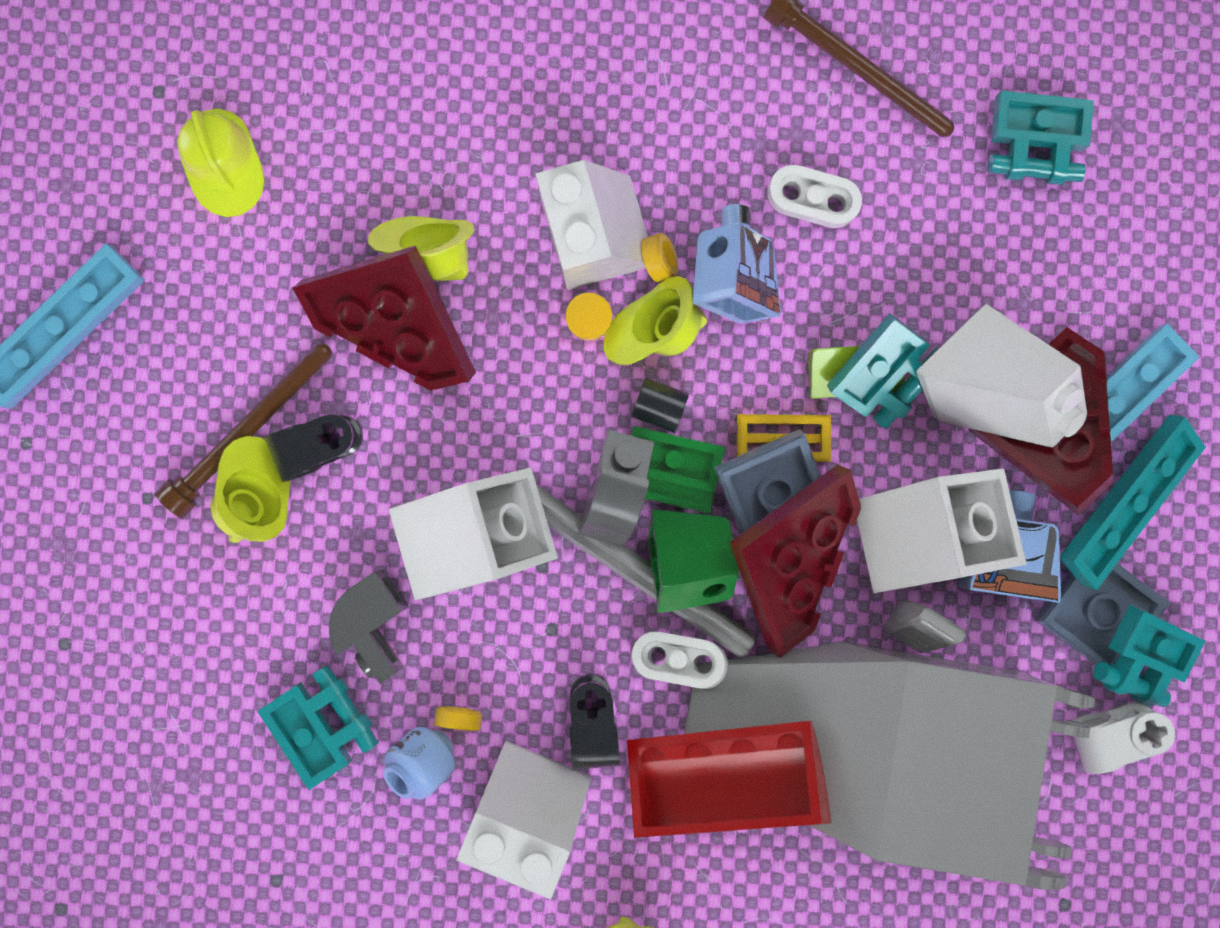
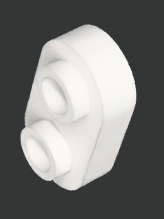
(813, 195)
(680, 660)

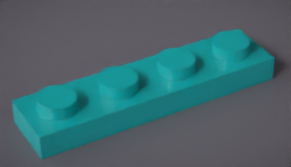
(1132, 501)

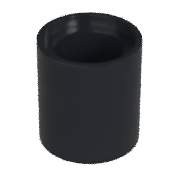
(660, 405)

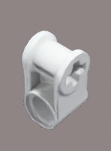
(1116, 737)

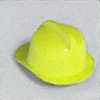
(221, 162)
(439, 243)
(656, 323)
(249, 492)

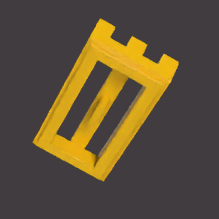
(824, 438)

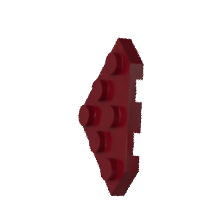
(391, 316)
(1077, 465)
(795, 555)

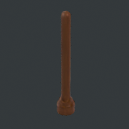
(791, 14)
(180, 494)

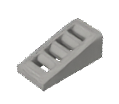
(922, 627)

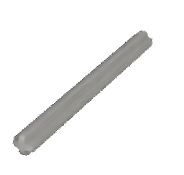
(639, 573)

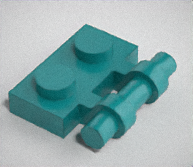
(1040, 122)
(877, 369)
(1149, 642)
(307, 736)

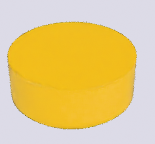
(659, 257)
(589, 316)
(458, 718)

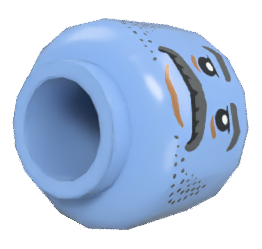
(419, 763)

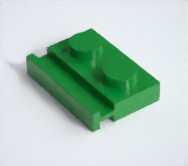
(681, 470)

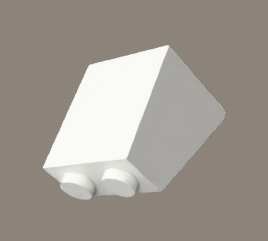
(592, 222)
(1004, 382)
(940, 530)
(473, 533)
(526, 820)

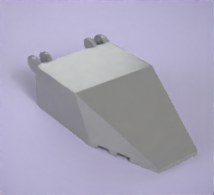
(916, 751)

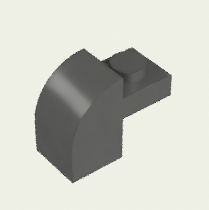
(618, 489)
(357, 623)

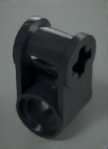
(308, 446)
(593, 729)

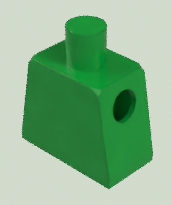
(690, 559)

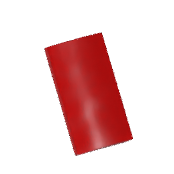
(727, 780)

